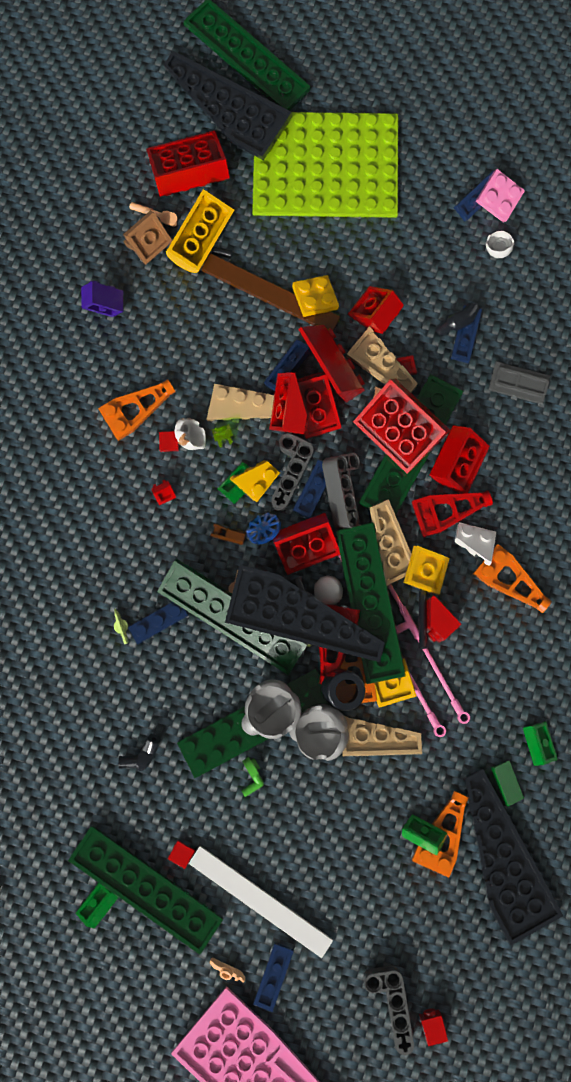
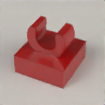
(163, 492)

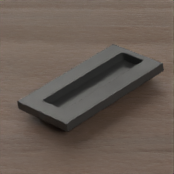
(519, 383)

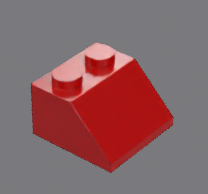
(376, 308)
(439, 621)

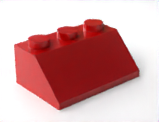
(459, 459)
(306, 543)

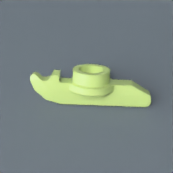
(121, 626)

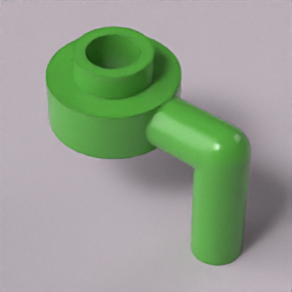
(252, 767)

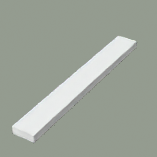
(261, 901)

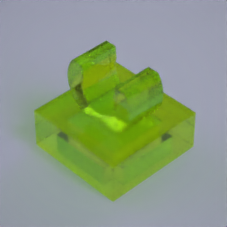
(221, 433)

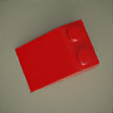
(319, 405)
(288, 406)

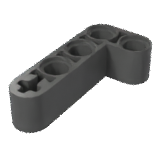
(289, 475)
(340, 489)
(395, 1009)

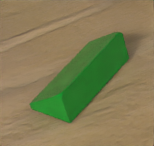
(230, 489)
(540, 743)
(507, 783)
(424, 834)
(96, 906)

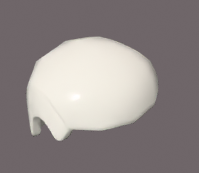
(499, 244)
(328, 590)

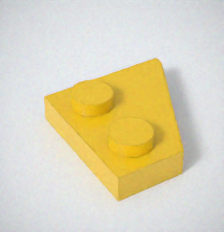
(256, 479)

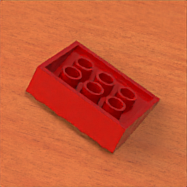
(188, 163)
(333, 361)
(401, 425)

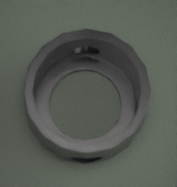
(329, 686)

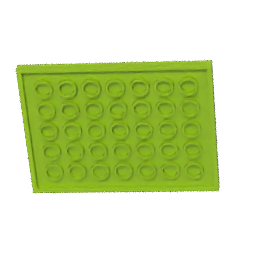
(330, 167)

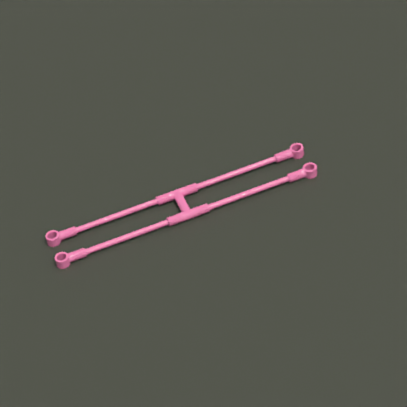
(409, 623)

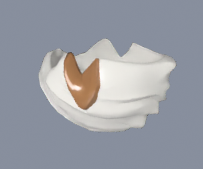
(190, 434)

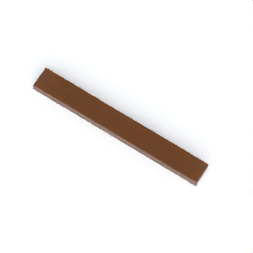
(264, 290)

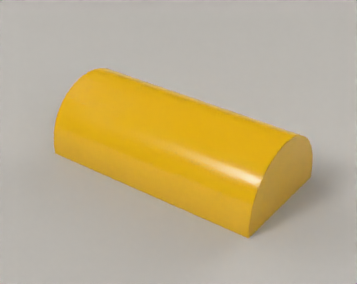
(199, 232)

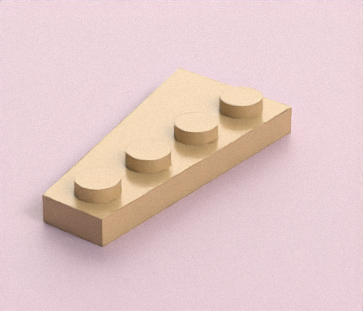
(377, 360)
(238, 403)
(391, 541)
(378, 739)

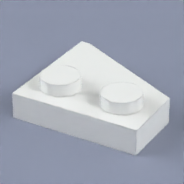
(476, 541)

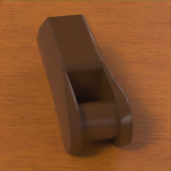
(231, 535)

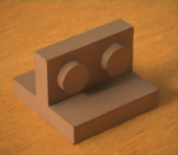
(147, 237)

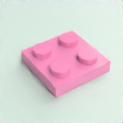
(500, 195)

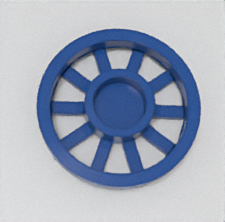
(263, 529)

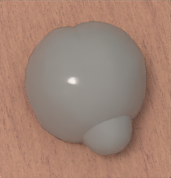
(271, 710)
(321, 732)

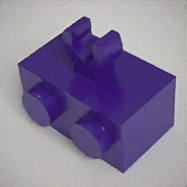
(102, 299)

